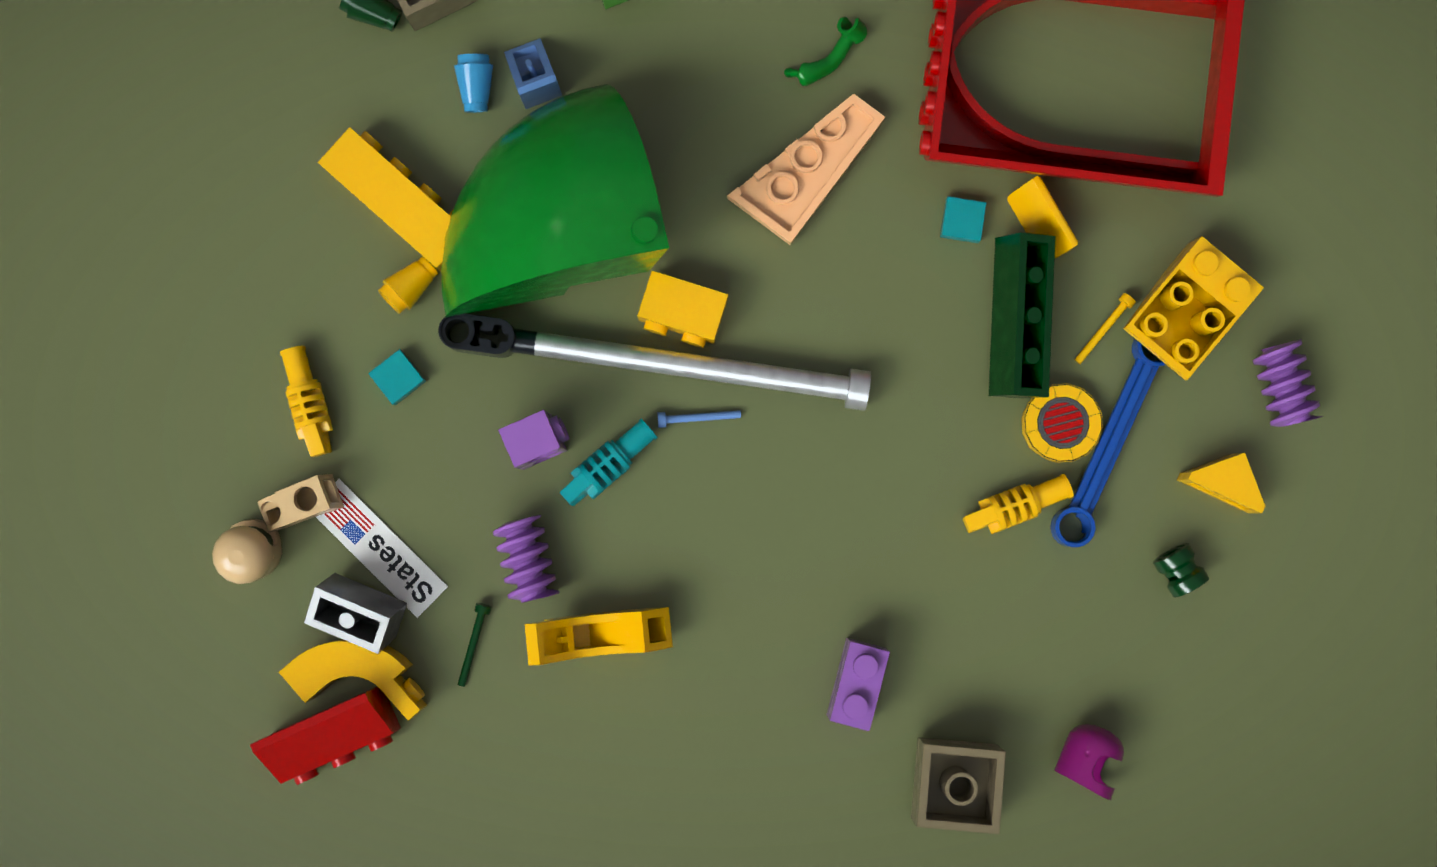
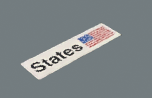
(383, 552)

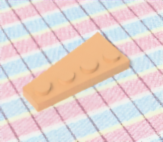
(801, 177)

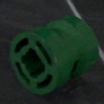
(1181, 570)

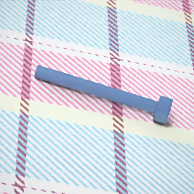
(663, 419)

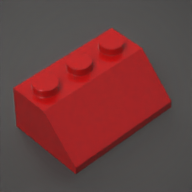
(328, 737)

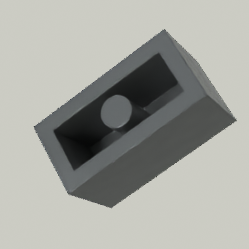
(355, 613)

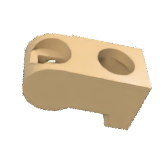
(300, 502)

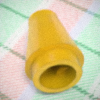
(408, 284)

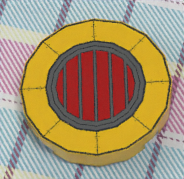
(1063, 424)

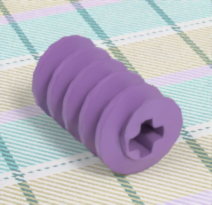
(1286, 384)
(525, 560)

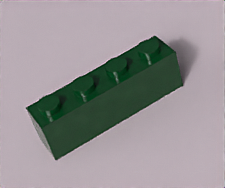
(1022, 316)

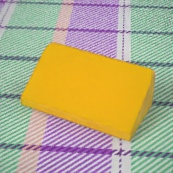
(1041, 215)

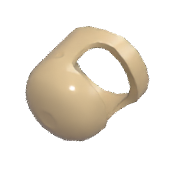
(245, 554)

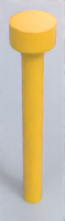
(1126, 302)

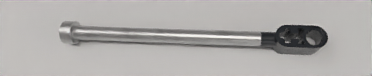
(851, 388)

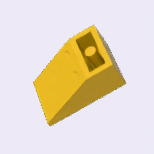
(1192, 306)

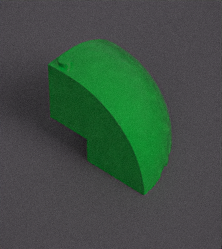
(554, 207)

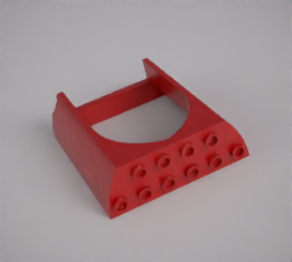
(967, 135)

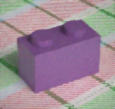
(858, 684)

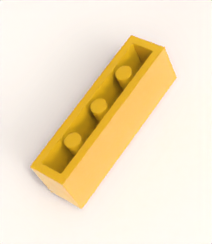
(389, 192)

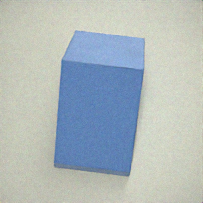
(533, 73)

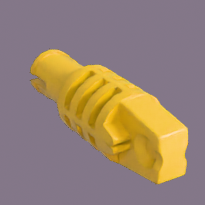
(307, 402)
(1017, 505)

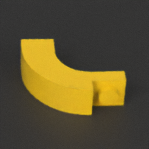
(598, 635)
(322, 665)

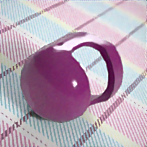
(1085, 755)

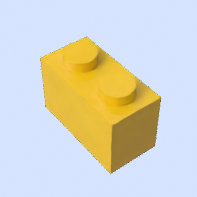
(682, 309)

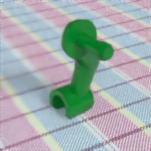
(814, 71)

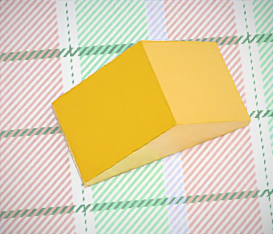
(1227, 480)

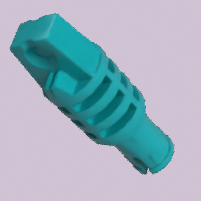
(607, 464)

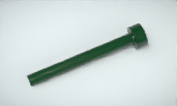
(482, 610)

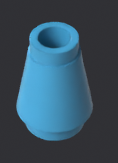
(474, 81)

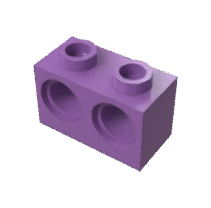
(534, 439)

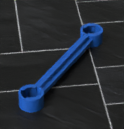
(1108, 448)

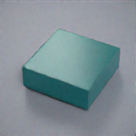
(963, 219)
(397, 377)

